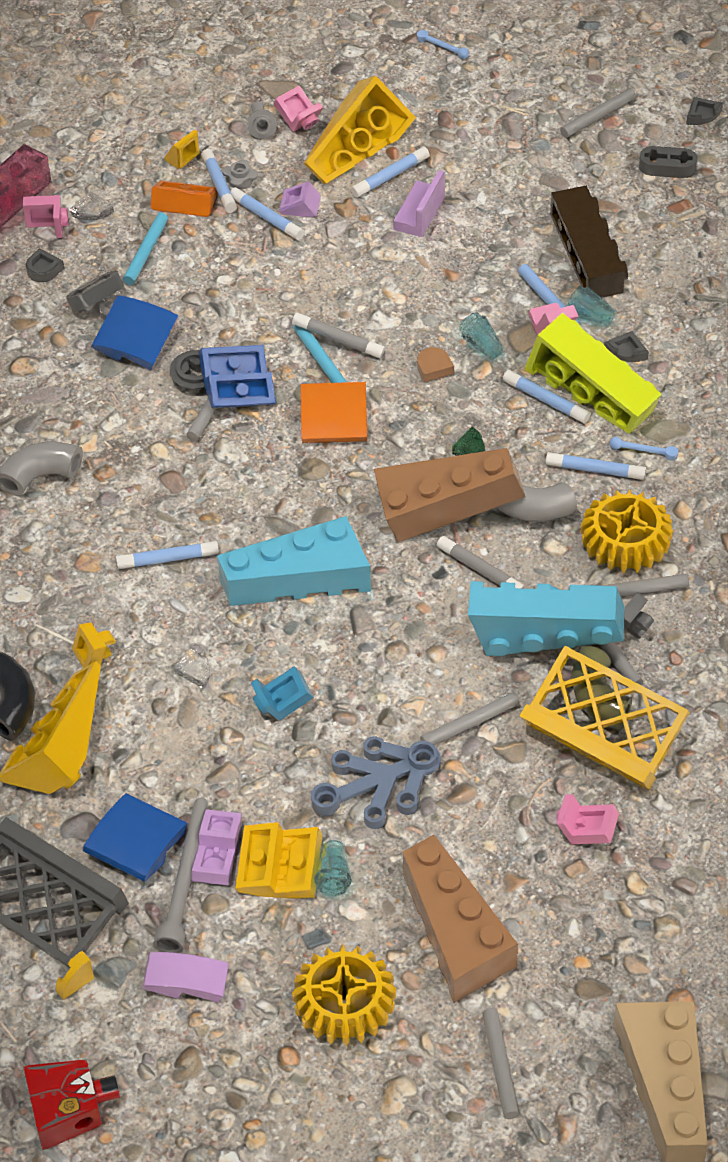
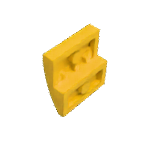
(278, 861)

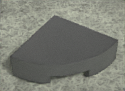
(703, 111)
(627, 348)

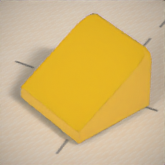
(183, 150)

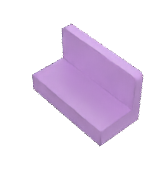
(421, 206)

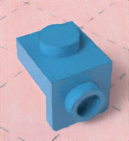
(282, 694)

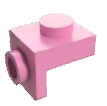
(297, 109)
(45, 212)
(544, 315)
(586, 823)

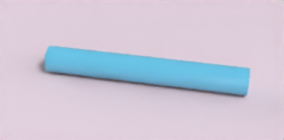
(145, 248)
(319, 355)

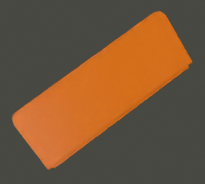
(183, 198)

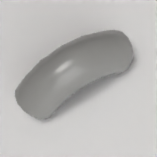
(39, 460)
(543, 503)

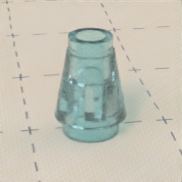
(592, 306)
(481, 335)
(333, 870)

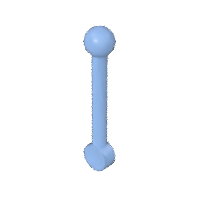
(423, 36)
(670, 452)

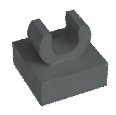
(634, 619)

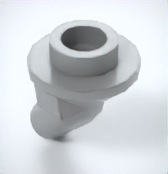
(261, 122)

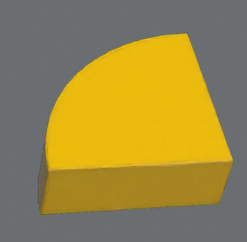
(76, 977)

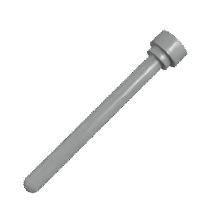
(170, 935)

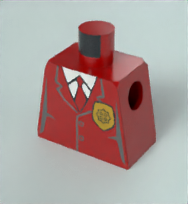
(66, 1099)

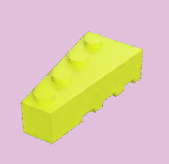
(592, 374)

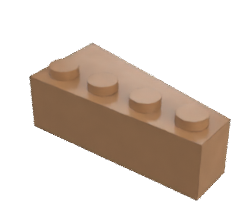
(446, 490)
(457, 920)

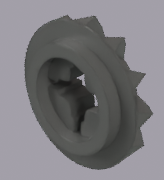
(181, 374)

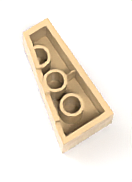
(665, 1063)

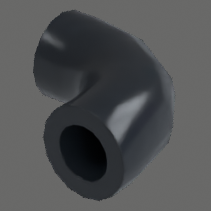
(16, 697)

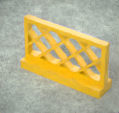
(591, 745)

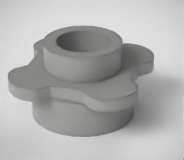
(240, 174)

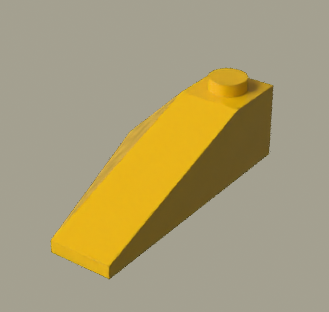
(360, 127)
(60, 738)

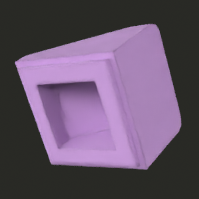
(300, 200)

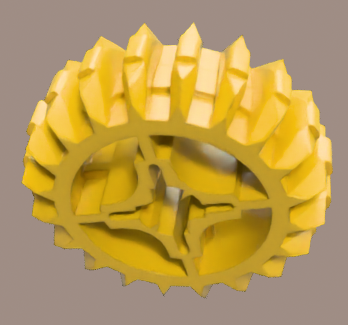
(626, 531)
(317, 994)

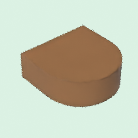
(434, 364)

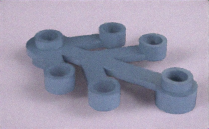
(378, 776)

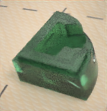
(469, 443)

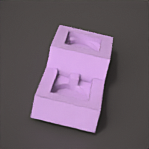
(217, 847)
(185, 973)

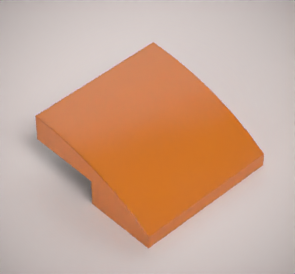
(333, 412)

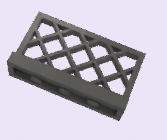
(66, 873)

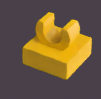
(91, 645)

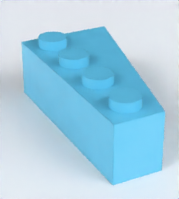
(295, 565)
(545, 617)

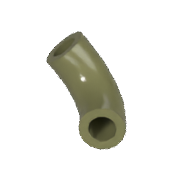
(600, 687)

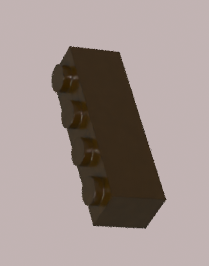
(588, 241)

